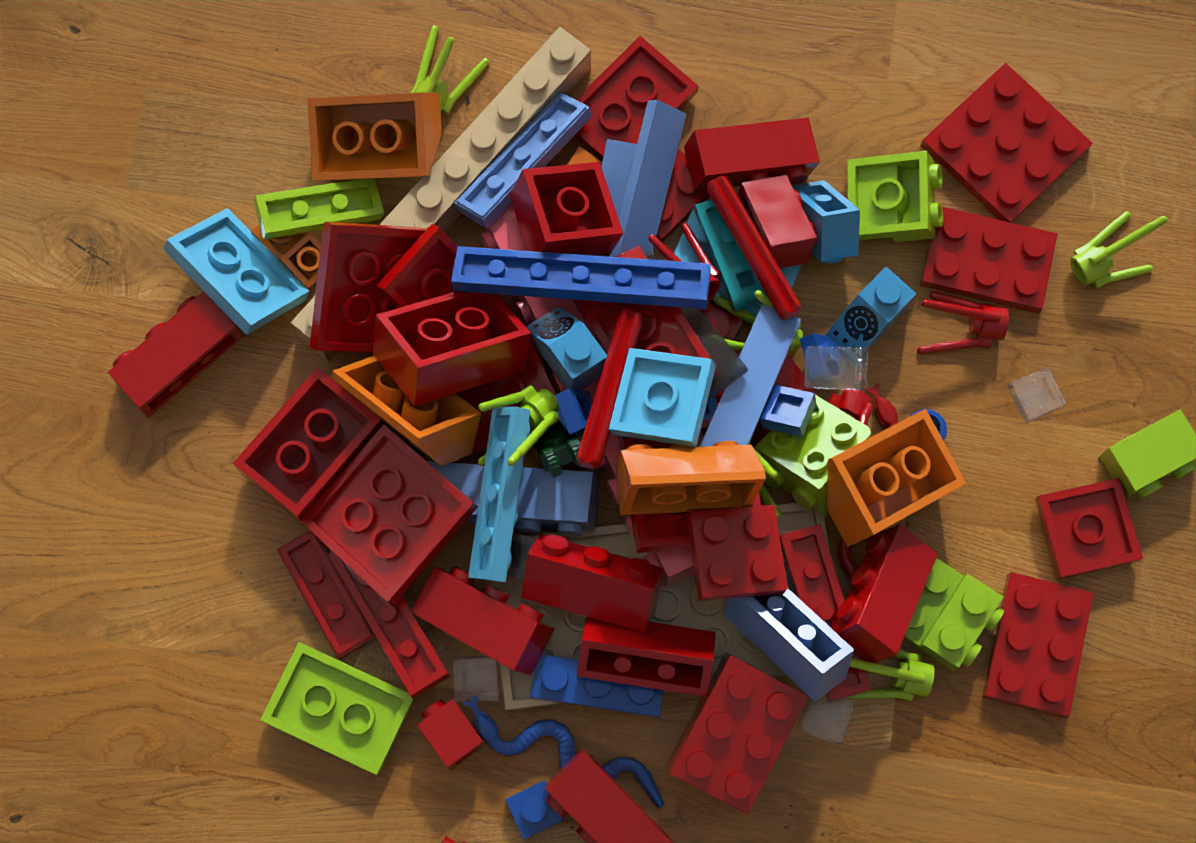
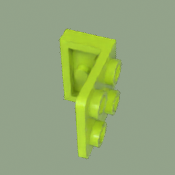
(803, 460)

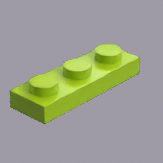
(308, 207)

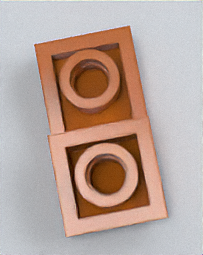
(297, 252)

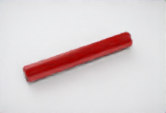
(753, 248)
(600, 415)

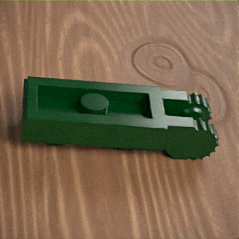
(556, 449)

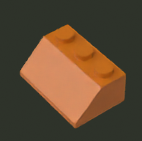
(374, 135)
(439, 428)
(889, 477)
(687, 478)

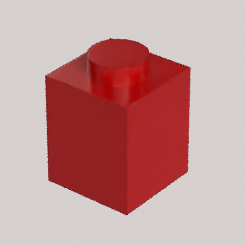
(449, 733)

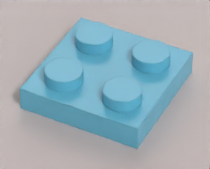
(662, 397)

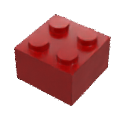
(566, 210)

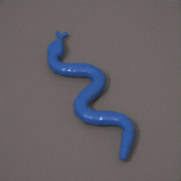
(488, 732)

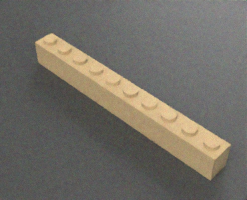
(553, 68)

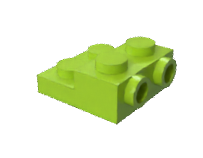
(896, 196)
(952, 616)

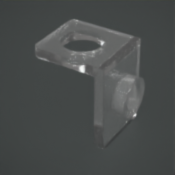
(836, 367)

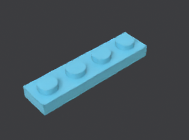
(499, 495)

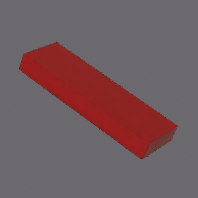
(326, 594)

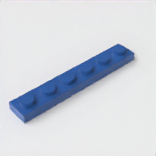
(581, 277)

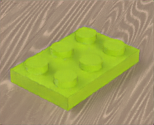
(338, 708)

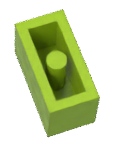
(1153, 455)

